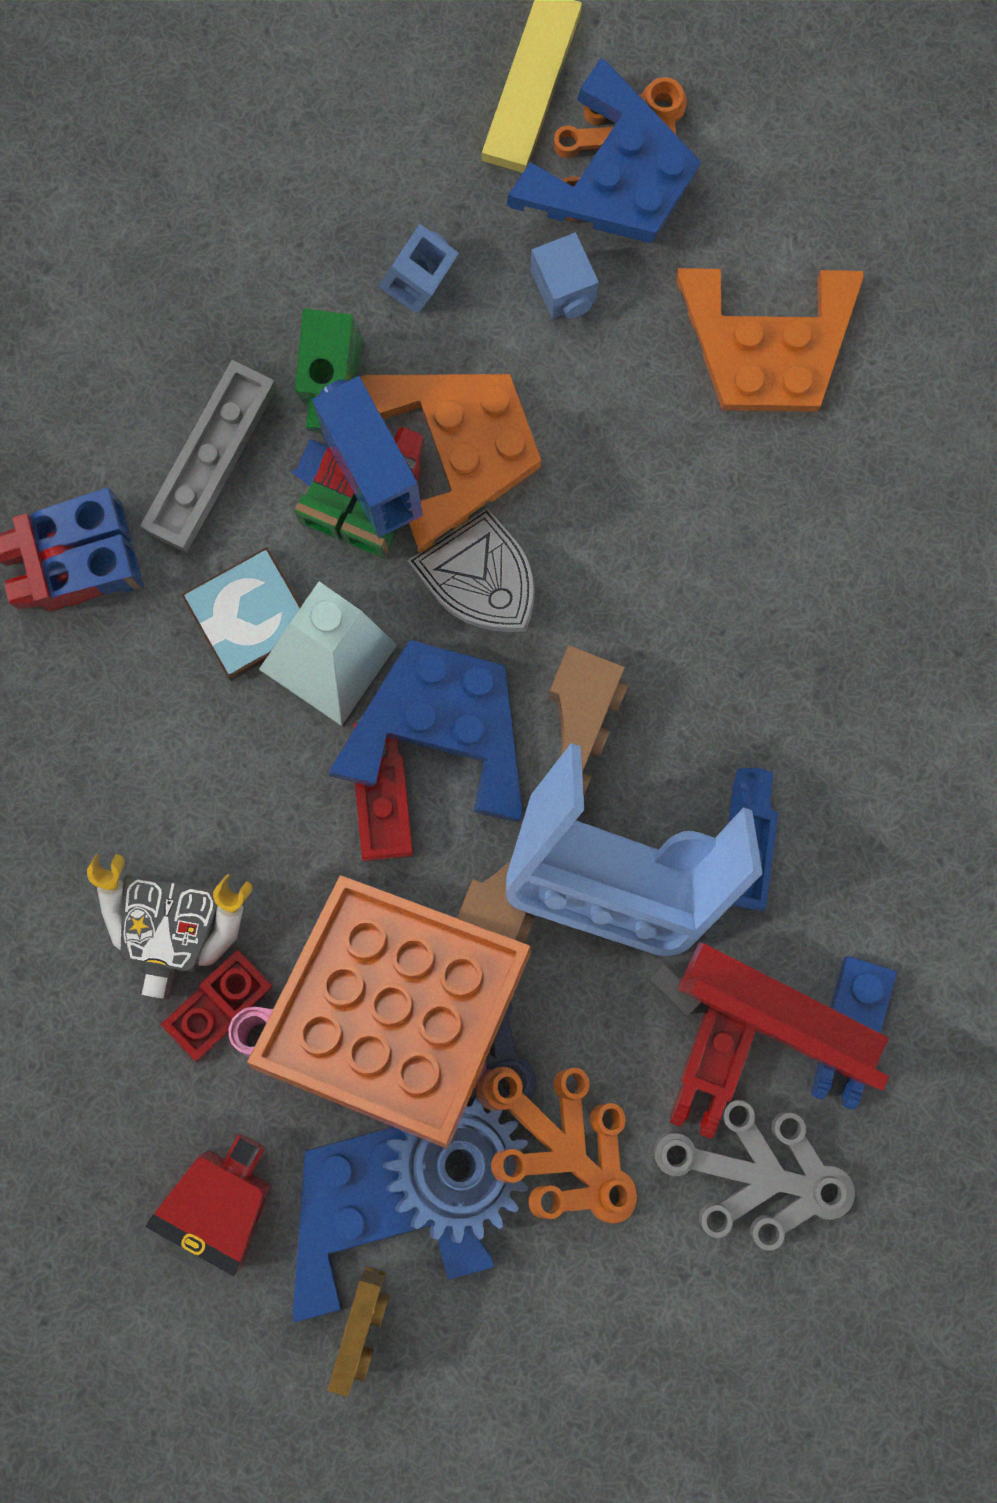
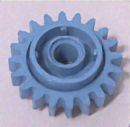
(460, 1202)

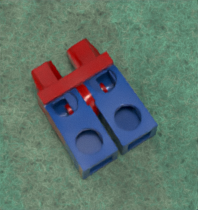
(70, 553)

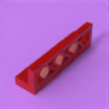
(785, 1015)

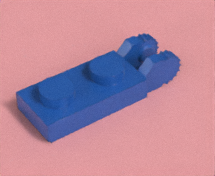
(862, 995)

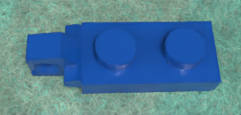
(753, 791)

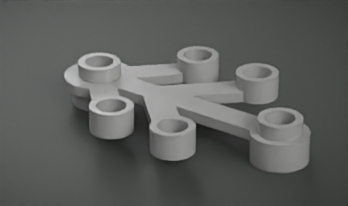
(763, 1176)

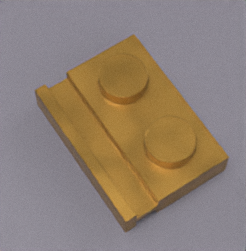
(366, 1310)

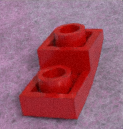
(209, 1011)

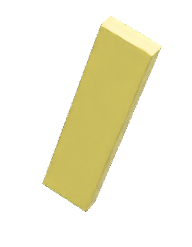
(531, 83)

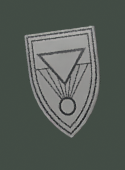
(480, 575)

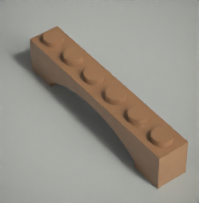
(584, 693)

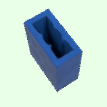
(368, 455)

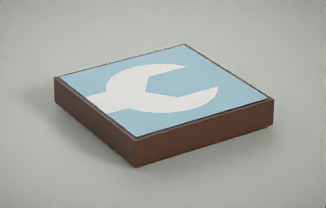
(243, 611)

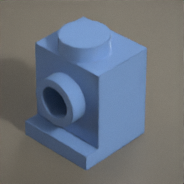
(419, 269)

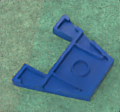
(632, 176)
(444, 705)
(349, 1206)

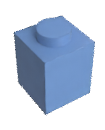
(564, 277)

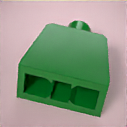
(327, 347)

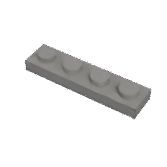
(208, 456)

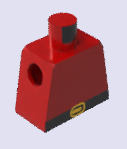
(216, 1206)

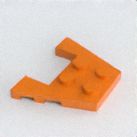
(767, 359)
(476, 434)

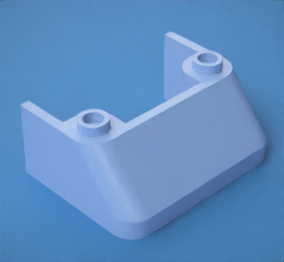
(618, 885)

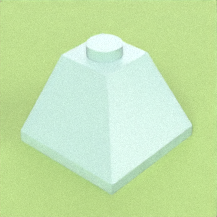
(328, 654)

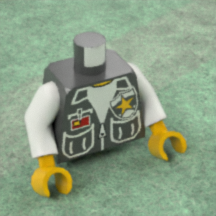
(166, 922)

